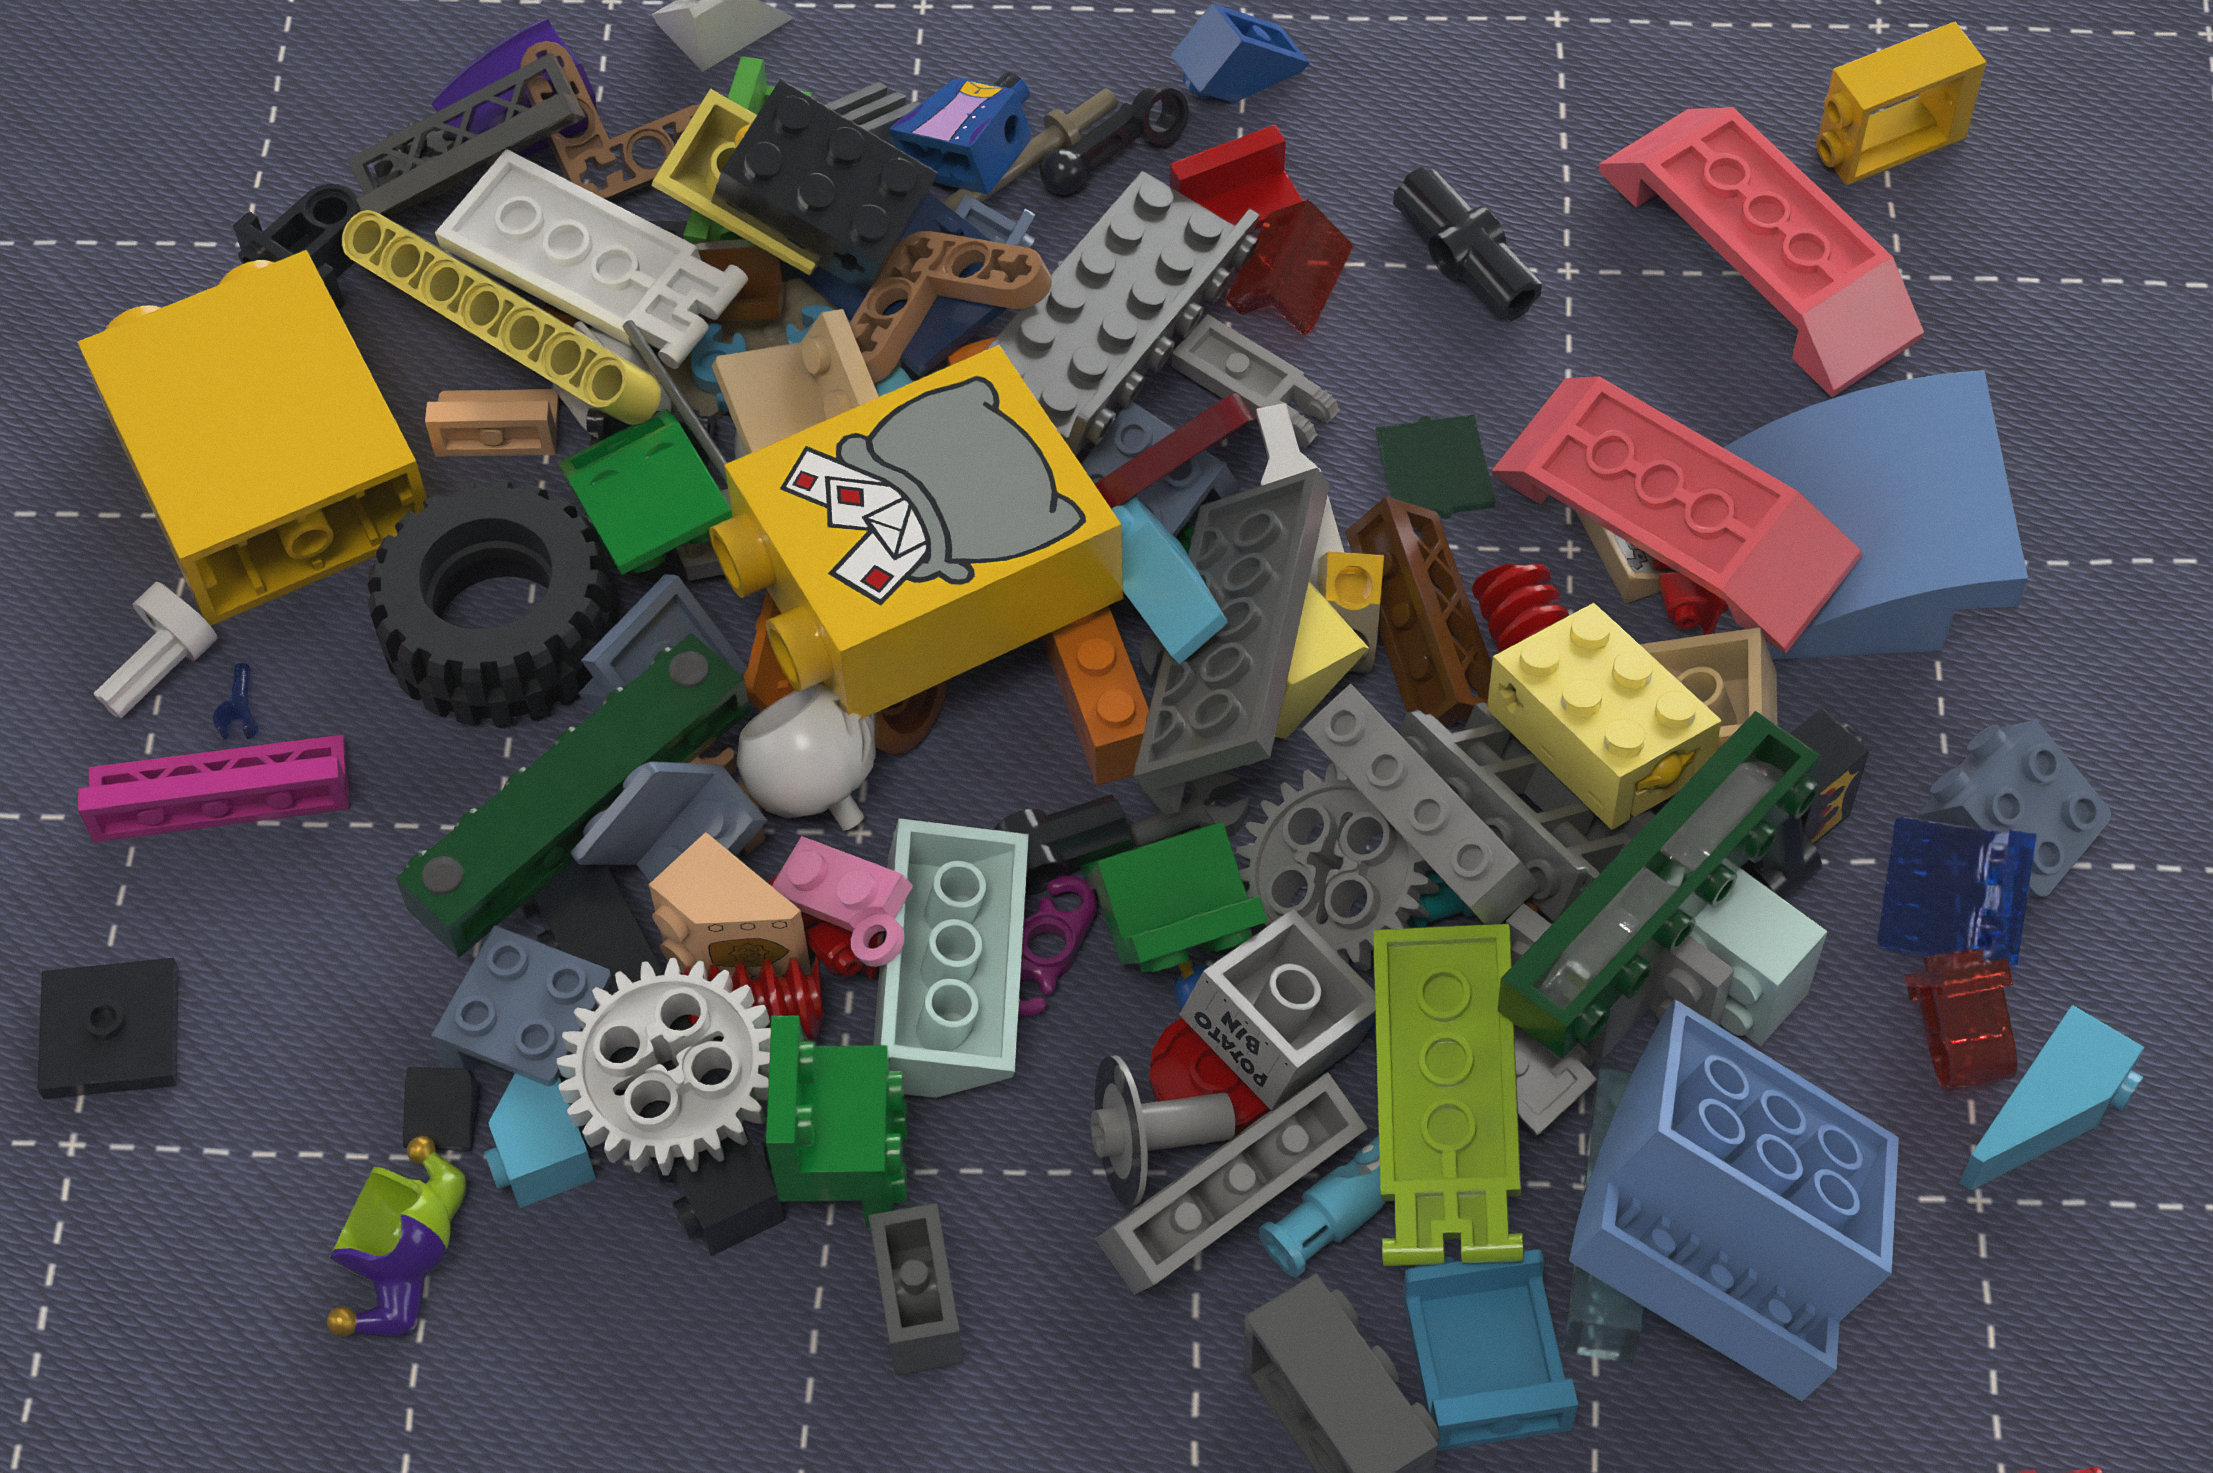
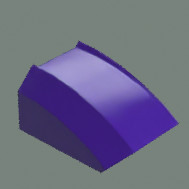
(497, 63)

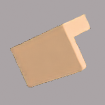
(494, 422)

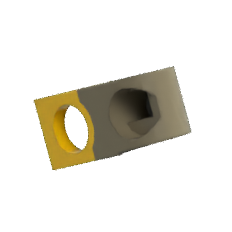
(1354, 590)

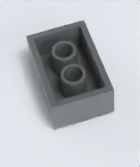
(1332, 1388)

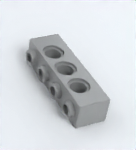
(1421, 807)
(1230, 1184)

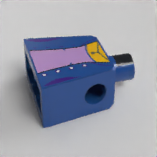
(968, 131)

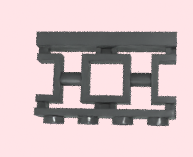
(1488, 769)

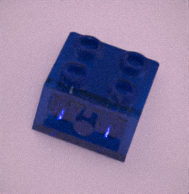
(1956, 889)

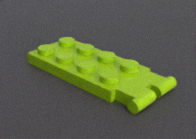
(1446, 1093)

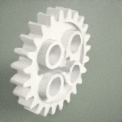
(641, 1019)

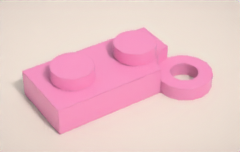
(847, 894)

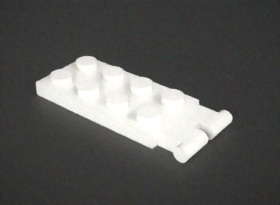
(588, 257)

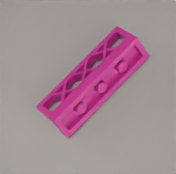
(215, 788)

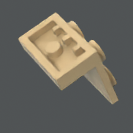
(795, 384)

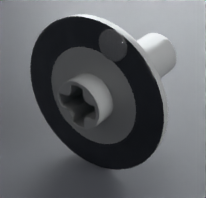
(1127, 1129)

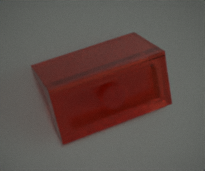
(1292, 266)

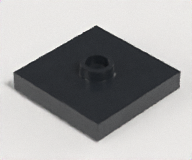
(108, 1028)

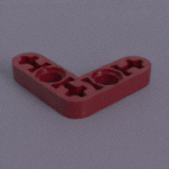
(1175, 449)

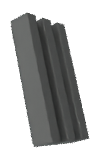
(873, 109)

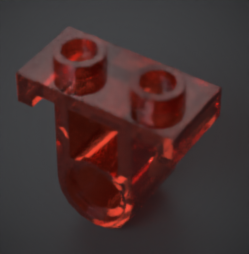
(1966, 1018)

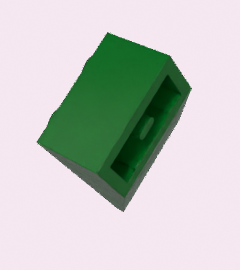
(645, 492)

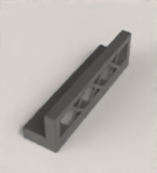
(469, 156)

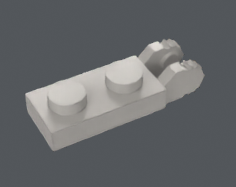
(1234, 364)

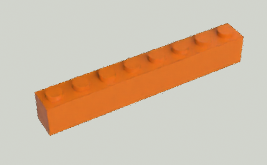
(1093, 677)

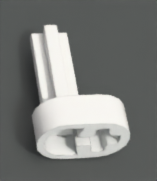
(178, 634)

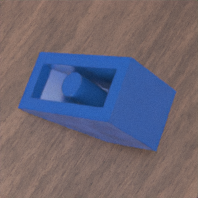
(1235, 55)

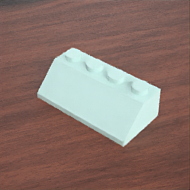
(956, 983)

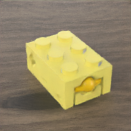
(1602, 714)

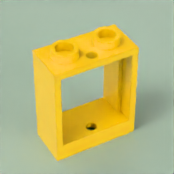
(1935, 65)

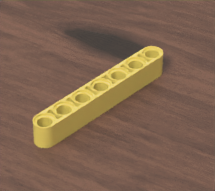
(502, 318)

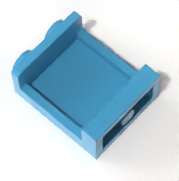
(1487, 1351)

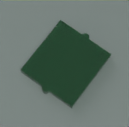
(1436, 465)

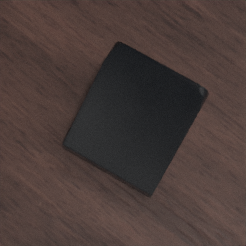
(440, 1106)

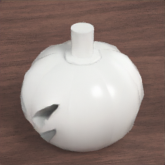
(807, 756)

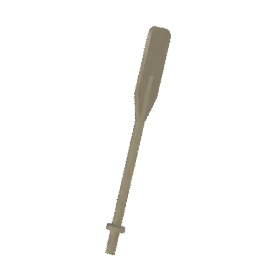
(1059, 132)

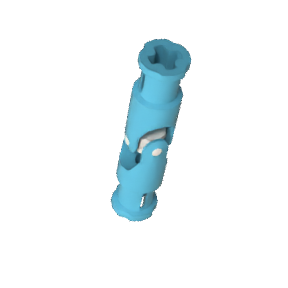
(1328, 1212)

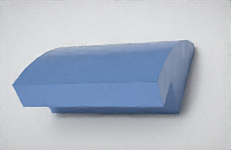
(1920, 492)
(1740, 1202)

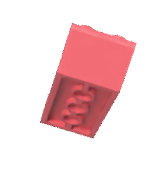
(1779, 237)
(1683, 504)

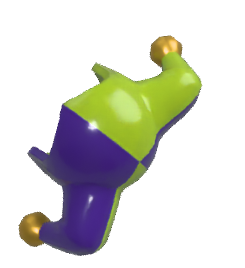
(396, 1240)

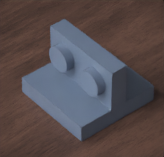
(653, 623)

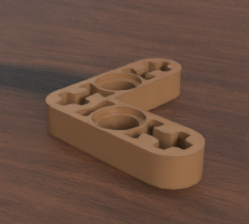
(594, 144)
(929, 267)

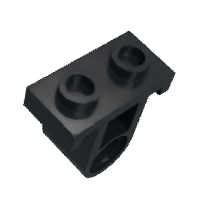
(311, 225)

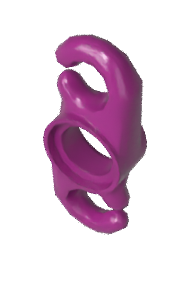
(1069, 925)

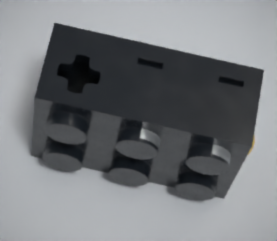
(822, 186)

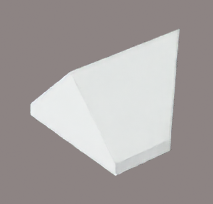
(717, 28)

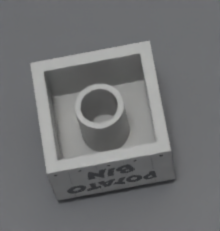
(1281, 1008)

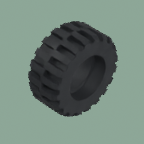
(477, 539)

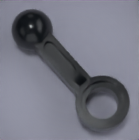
(1066, 168)

